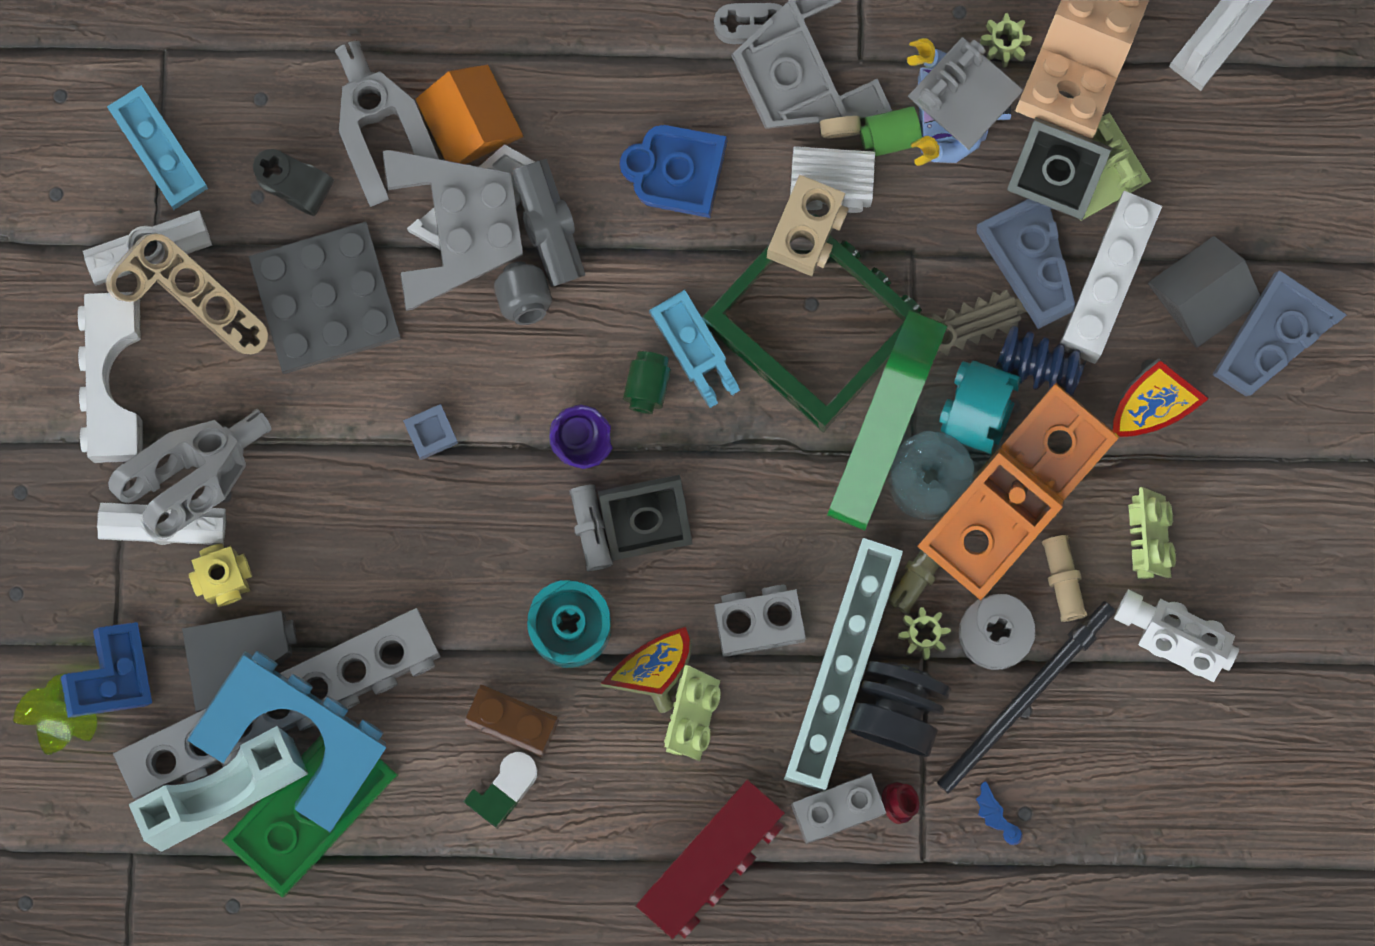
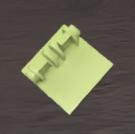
(1121, 171)
(1155, 516)
(689, 725)

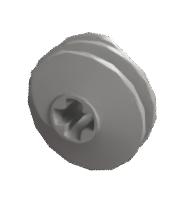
(1007, 650)

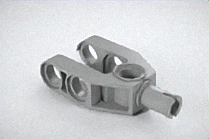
(354, 117)
(207, 446)

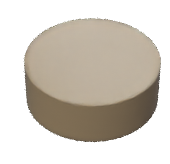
(840, 127)

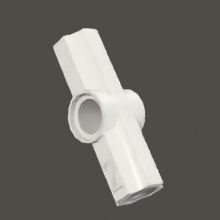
(187, 232)
(127, 524)

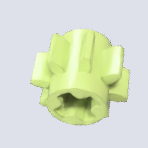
(1015, 35)
(921, 622)

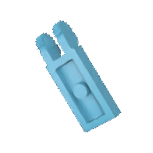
(692, 344)

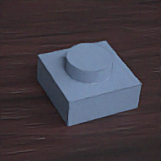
(430, 432)

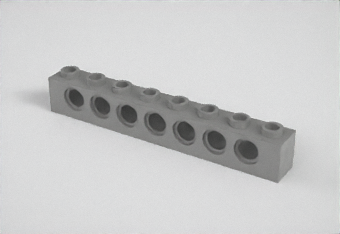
(139, 760)

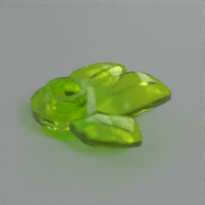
(49, 713)

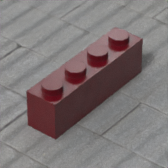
(709, 861)

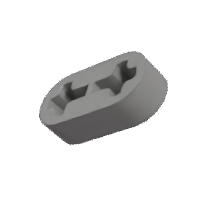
(744, 14)

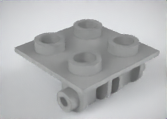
(965, 92)

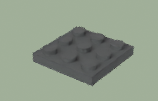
(324, 297)

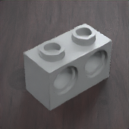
(762, 632)
(838, 809)

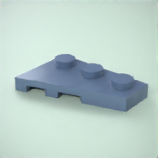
(1029, 255)
(1274, 333)

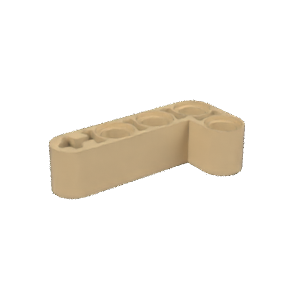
(193, 300)

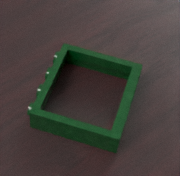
(776, 375)

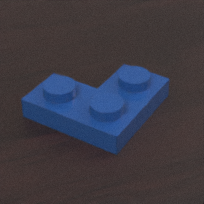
(120, 680)

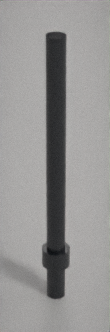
(1080, 638)

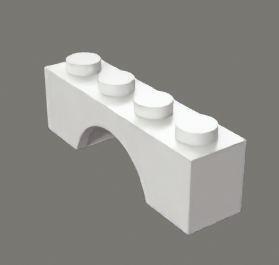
(1110, 276)
(109, 328)

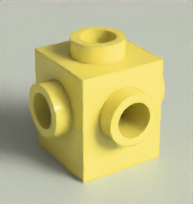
(234, 582)

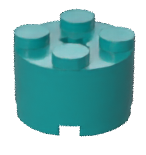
(980, 406)
(574, 600)

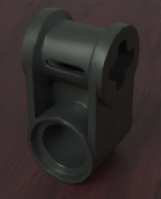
(298, 183)

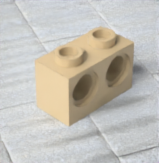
(798, 223)

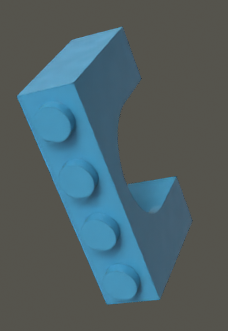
(256, 689)

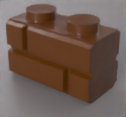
(511, 721)

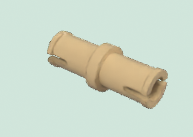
(1064, 578)

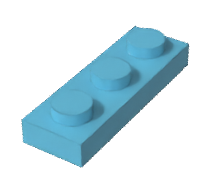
(157, 147)

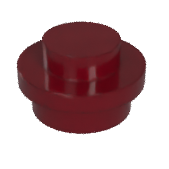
(900, 802)

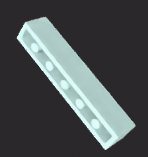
(843, 665)

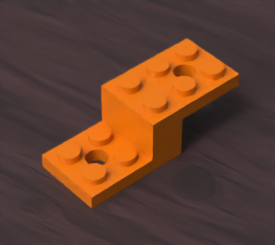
(1018, 491)

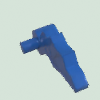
(993, 816)

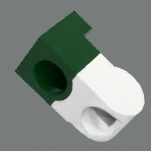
(515, 779)

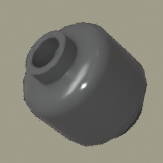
(522, 293)

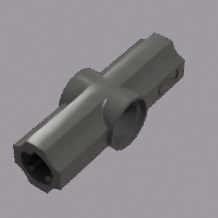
(548, 222)

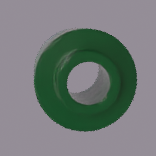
(647, 382)

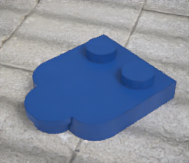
(676, 169)

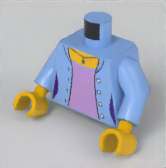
(936, 142)

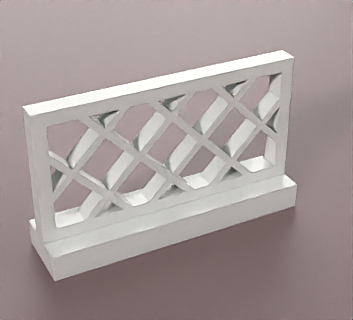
(1217, 39)

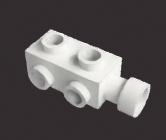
(1179, 639)

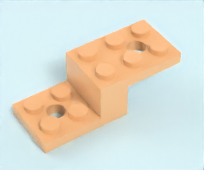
(1083, 59)

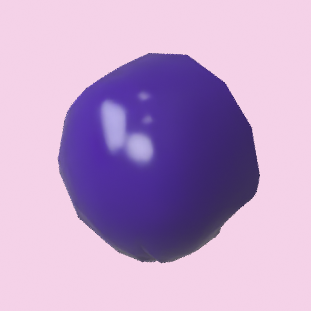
(580, 436)

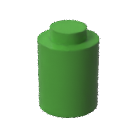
(891, 131)

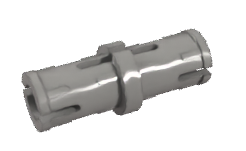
(590, 527)

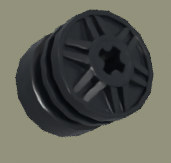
(898, 708)

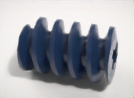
(1040, 362)

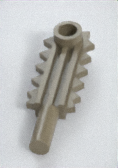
(985, 318)

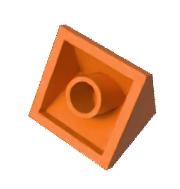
(468, 114)

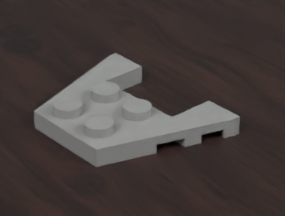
(790, 77)
(472, 219)

